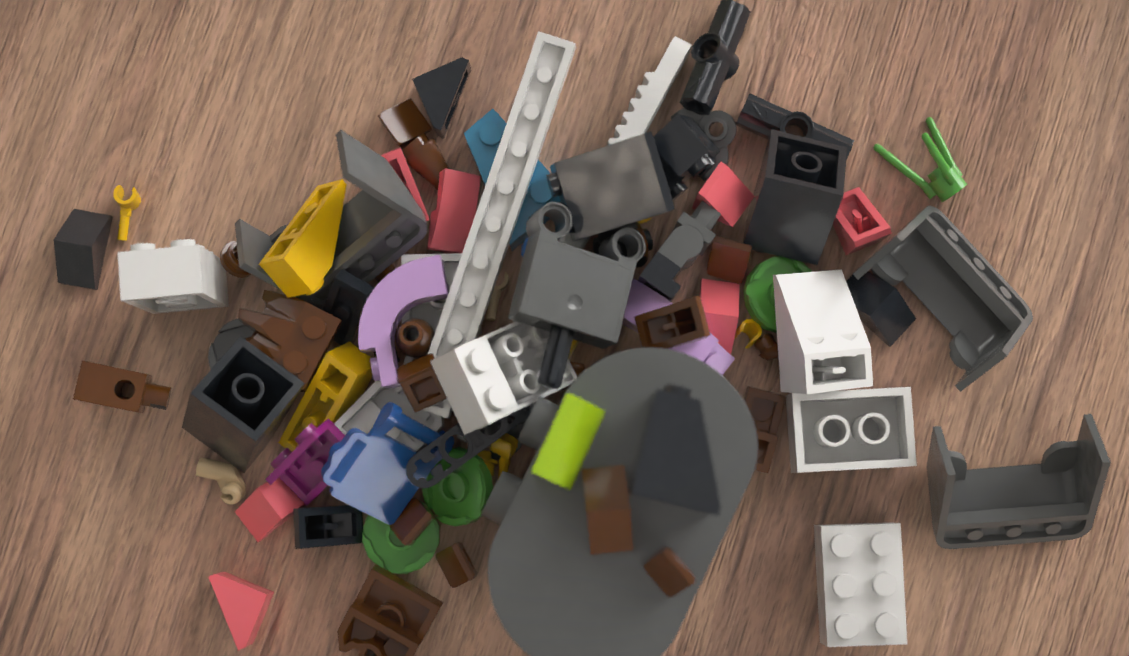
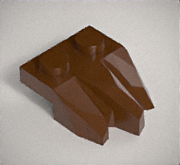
(291, 333)
(387, 617)

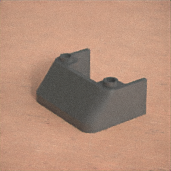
(373, 226)
(956, 288)
(1020, 501)

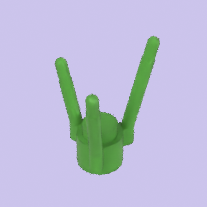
(945, 179)

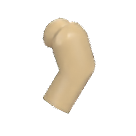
(227, 477)

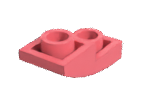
(454, 211)

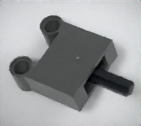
(572, 289)

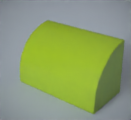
(568, 441)

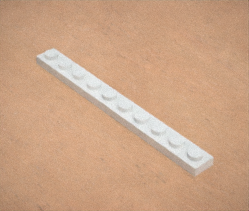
(502, 198)

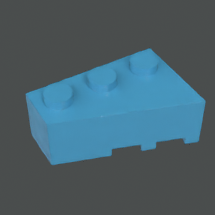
(483, 143)

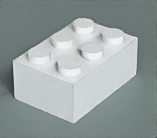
(172, 277)
(851, 430)
(860, 584)

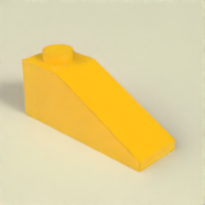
(308, 243)
(332, 391)

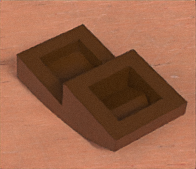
(766, 413)

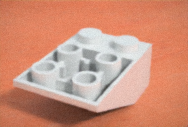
(819, 334)
(495, 374)

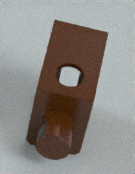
(104, 385)

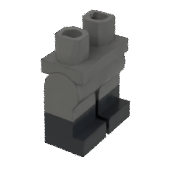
(680, 250)

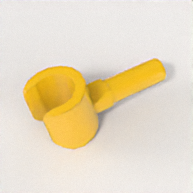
(126, 209)
(750, 328)
(505, 447)

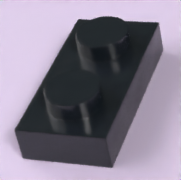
(347, 302)

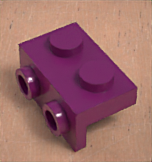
(303, 466)

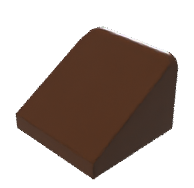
(404, 123)
(729, 260)
(420, 383)
(412, 522)
(456, 565)
(669, 572)

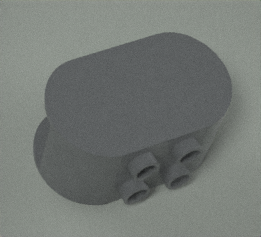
(540, 563)

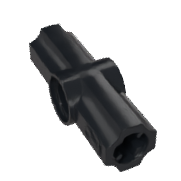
(715, 57)
(762, 116)

